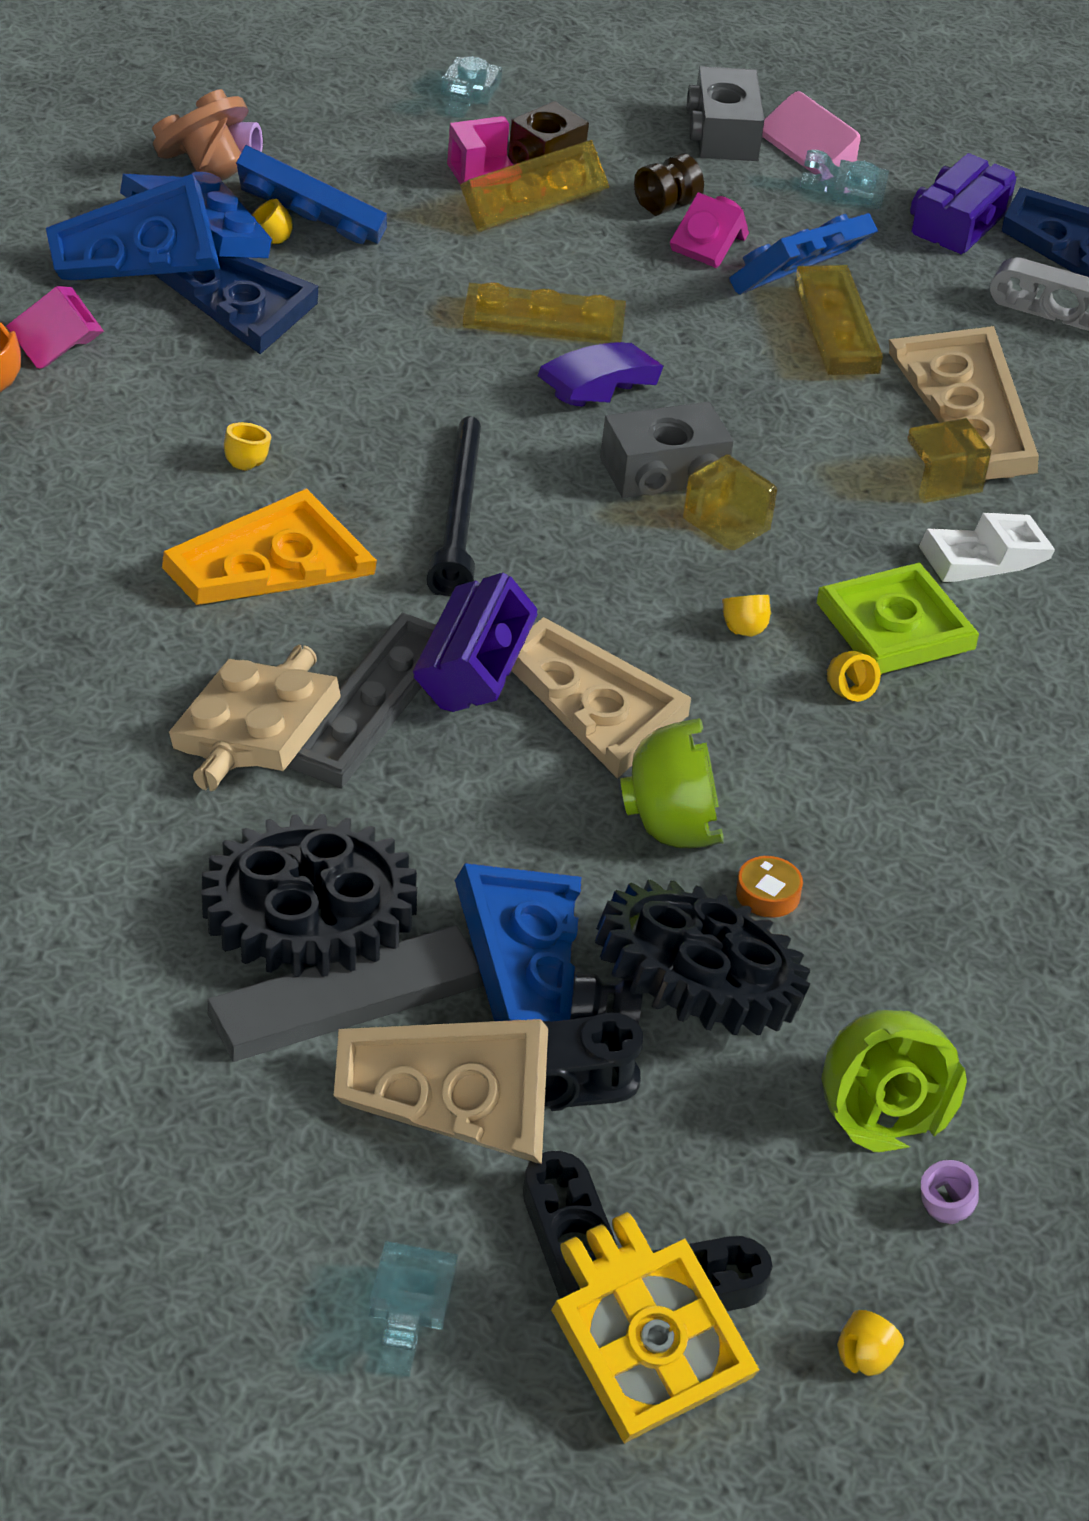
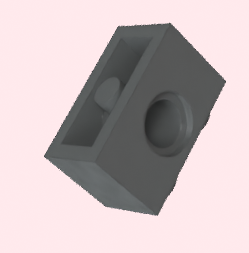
(726, 113)
(662, 447)

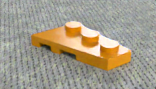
(268, 552)

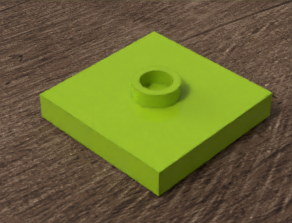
(897, 617)

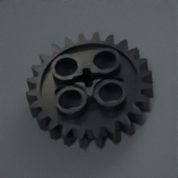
(273, 913)
(702, 957)

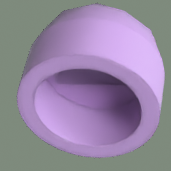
(247, 134)
(959, 1183)

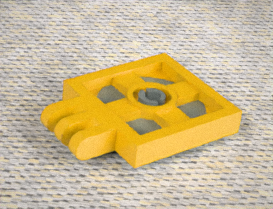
(648, 1328)

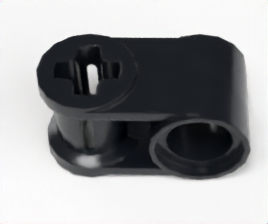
(582, 1065)

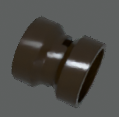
(665, 185)

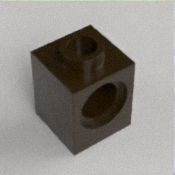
(545, 132)

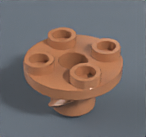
(204, 134)

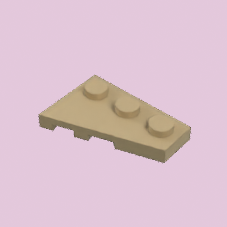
(596, 693)
(452, 1079)

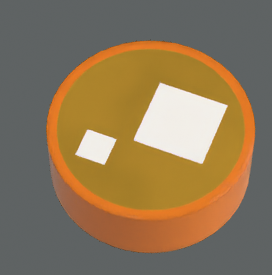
(769, 886)

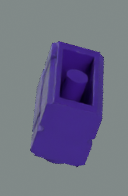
(962, 203)
(475, 643)

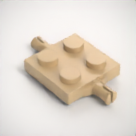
(254, 715)

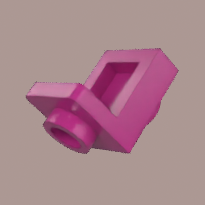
(709, 229)

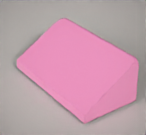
(805, 125)

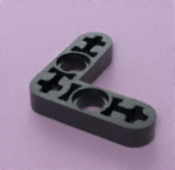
(585, 1212)

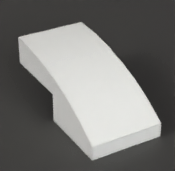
(996, 547)

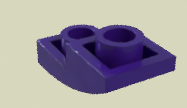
(597, 370)

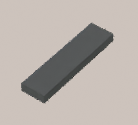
(367, 704)
(313, 1005)

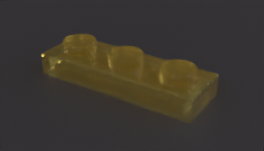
(534, 186)
(544, 313)
(838, 320)

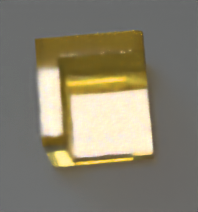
(953, 459)
(730, 502)

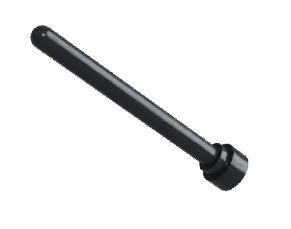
(452, 563)

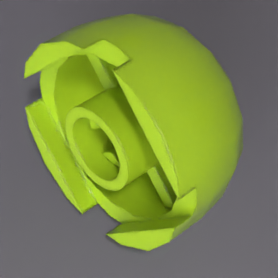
(673, 787)
(892, 1067)

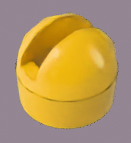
(274, 220)
(246, 445)
(747, 614)
(862, 671)
(869, 1343)

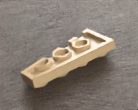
(969, 378)

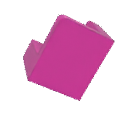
(478, 147)
(54, 326)

